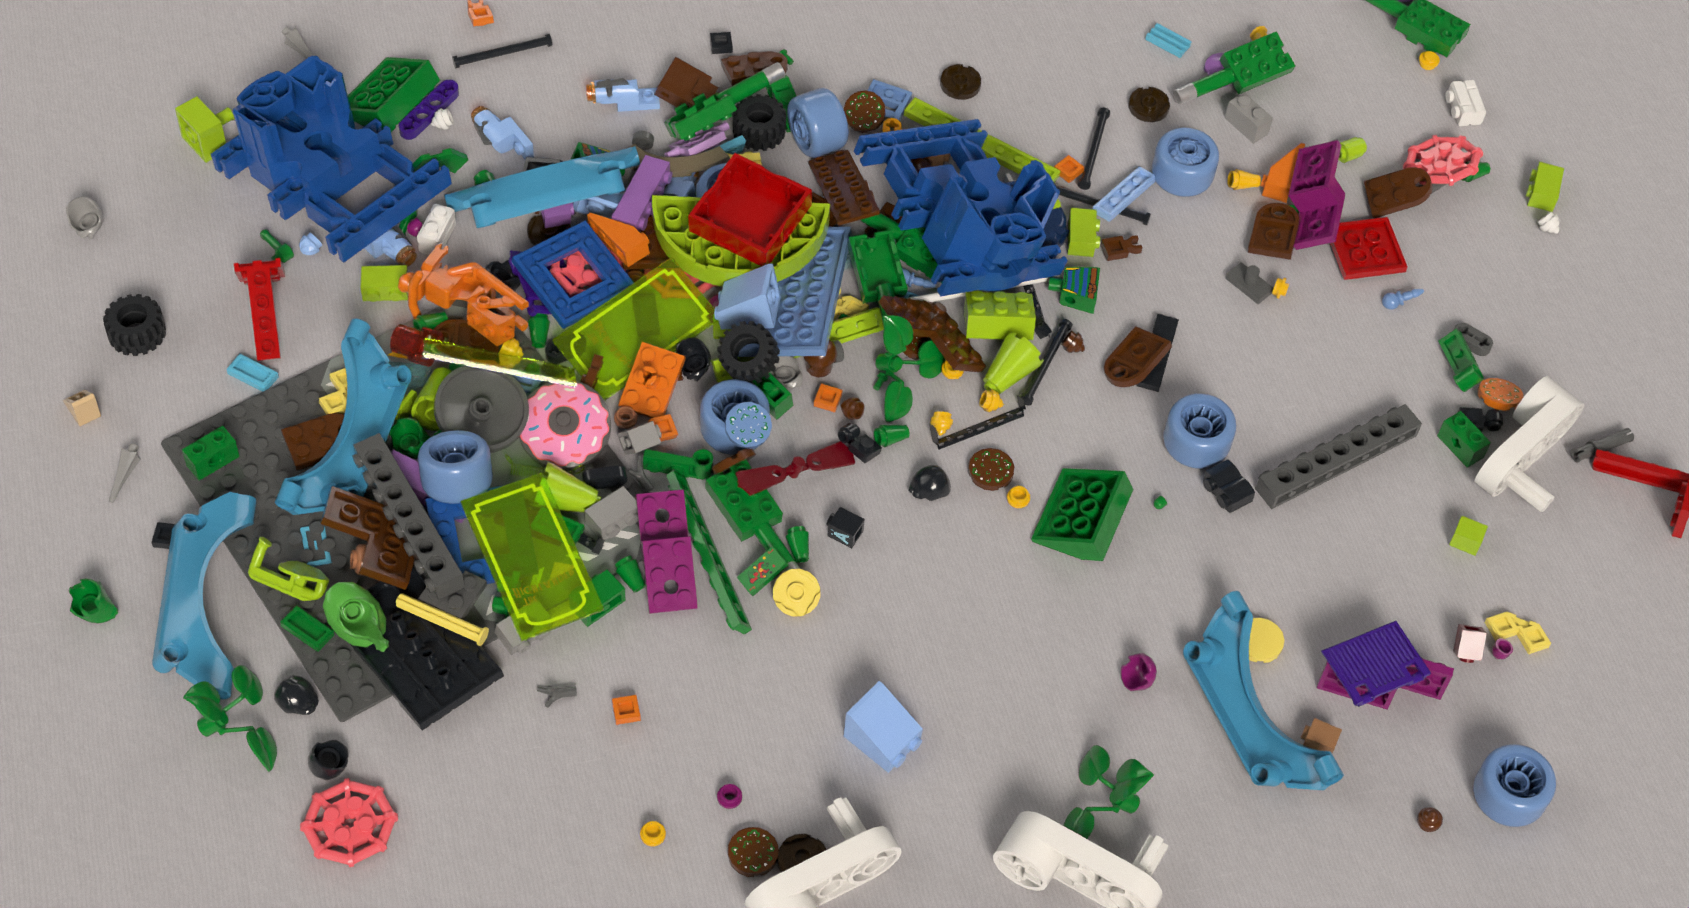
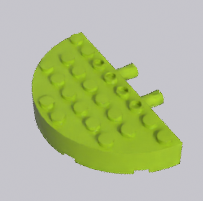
(716, 264)

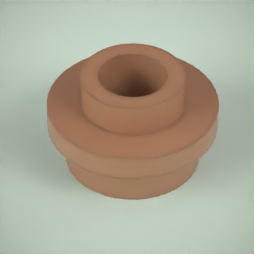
(625, 412)

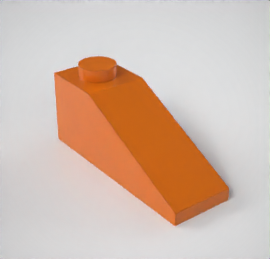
(1280, 176)
(620, 238)

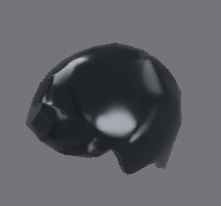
(504, 273)
(697, 358)
(930, 483)
(296, 696)
(328, 759)

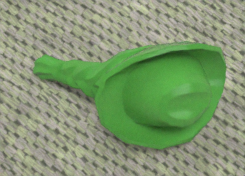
(355, 615)

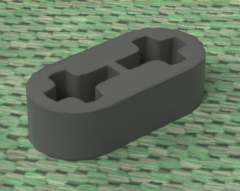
(1474, 338)

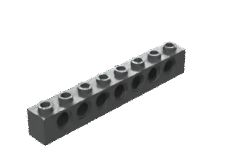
(1337, 456)
(440, 582)

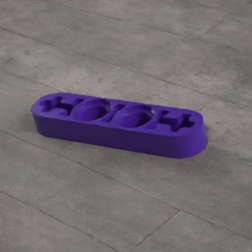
(425, 107)

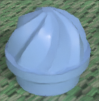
(309, 244)

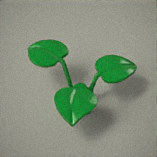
(896, 336)
(214, 719)
(1130, 779)

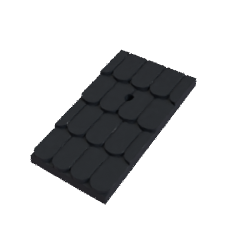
(425, 663)

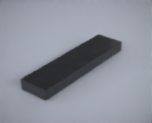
(1165, 328)

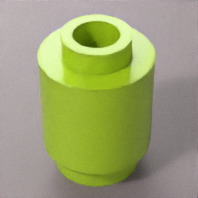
(1352, 149)

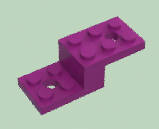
(1317, 194)
(666, 551)
(1431, 686)

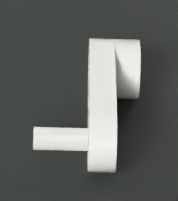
(1545, 418)
(1044, 850)
(833, 871)

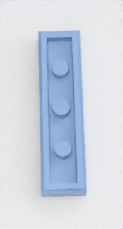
(1124, 193)

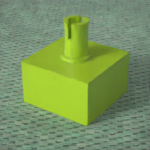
(201, 127)

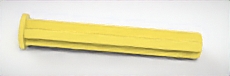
(442, 618)

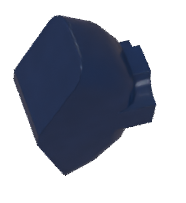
(1056, 228)

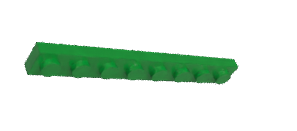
(710, 557)

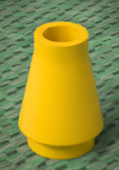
(1240, 180)

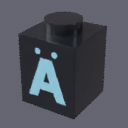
(845, 527)

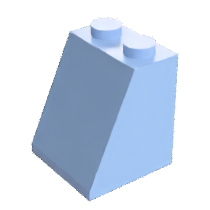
(749, 298)
(882, 728)

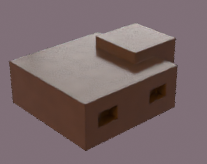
(683, 84)

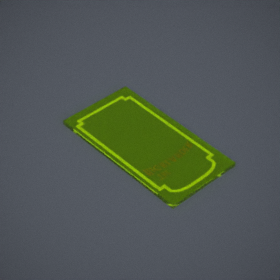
(653, 310)
(499, 362)
(532, 556)

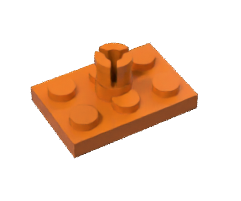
(652, 380)

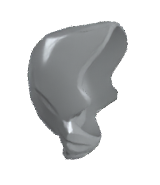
(84, 216)
(788, 372)

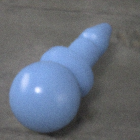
(911, 279)
(1392, 300)

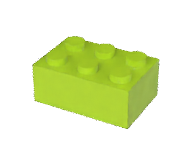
(999, 313)

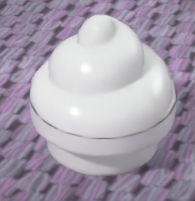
(442, 119)
(1549, 223)

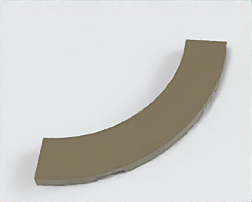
(687, 165)

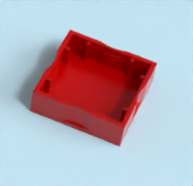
(750, 210)

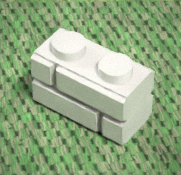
(1465, 103)
(436, 228)

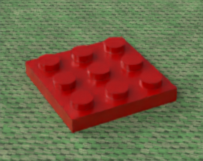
(1368, 249)

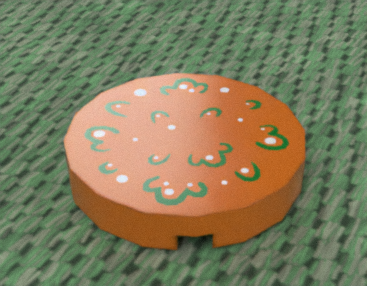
(1500, 393)

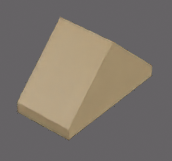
(83, 407)

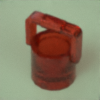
(409, 343)

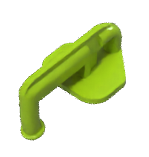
(293, 586)

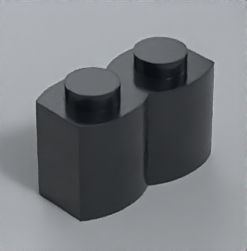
(1228, 486)

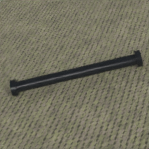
(457, 61)
(1103, 114)
(1092, 201)
(1064, 326)

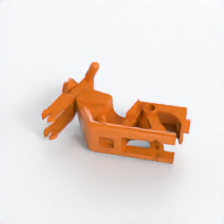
(466, 283)

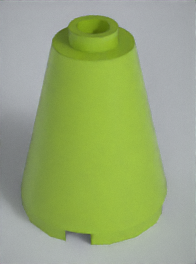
(1012, 363)
(424, 403)
(569, 491)

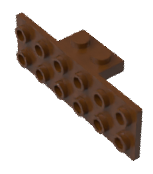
(843, 187)

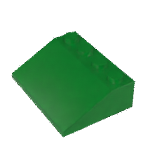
(392, 91)
(1084, 512)

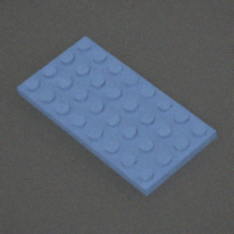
(809, 301)

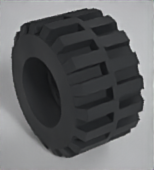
(764, 110)
(130, 311)
(740, 337)

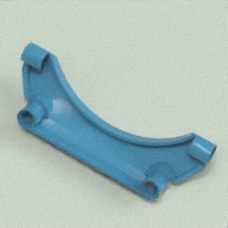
(545, 187)
(371, 407)
(182, 621)
(1227, 682)

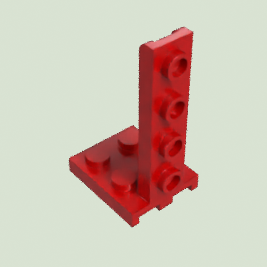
(259, 279)
(1651, 475)

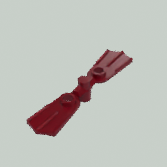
(762, 478)

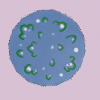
(748, 425)

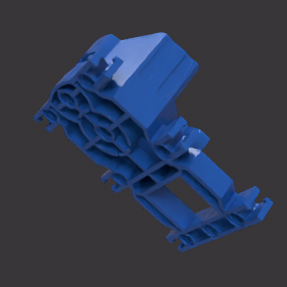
(306, 150)
(975, 225)

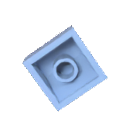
(601, 205)

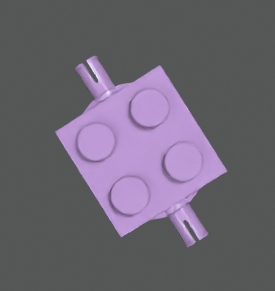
(703, 140)

